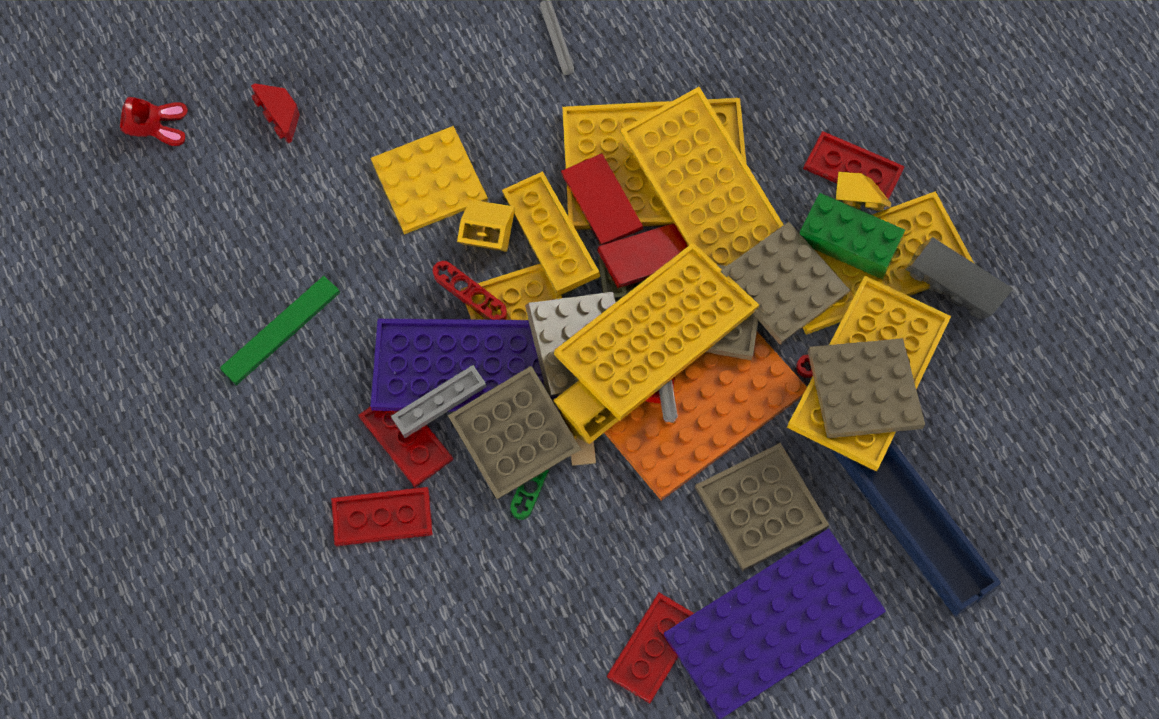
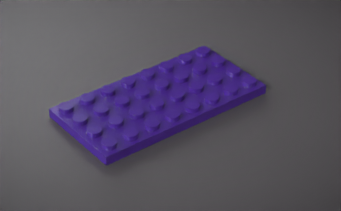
(425, 353)
(773, 623)

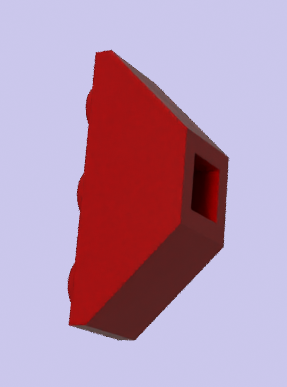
(278, 108)

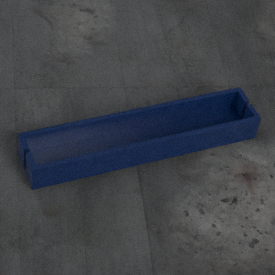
(924, 529)

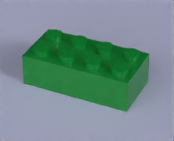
(851, 235)

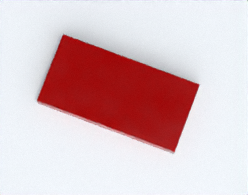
(837, 155)
(602, 200)
(642, 254)
(416, 455)
(381, 516)
(648, 654)

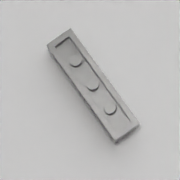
(438, 401)

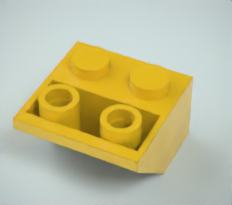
(860, 190)
(486, 225)
(584, 412)

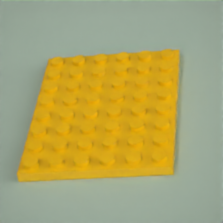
(597, 129)

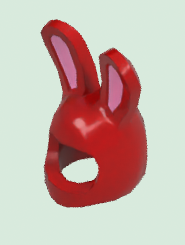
(143, 119)

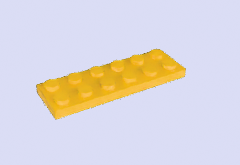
(551, 233)

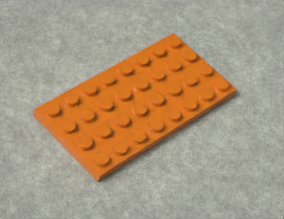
(717, 408)

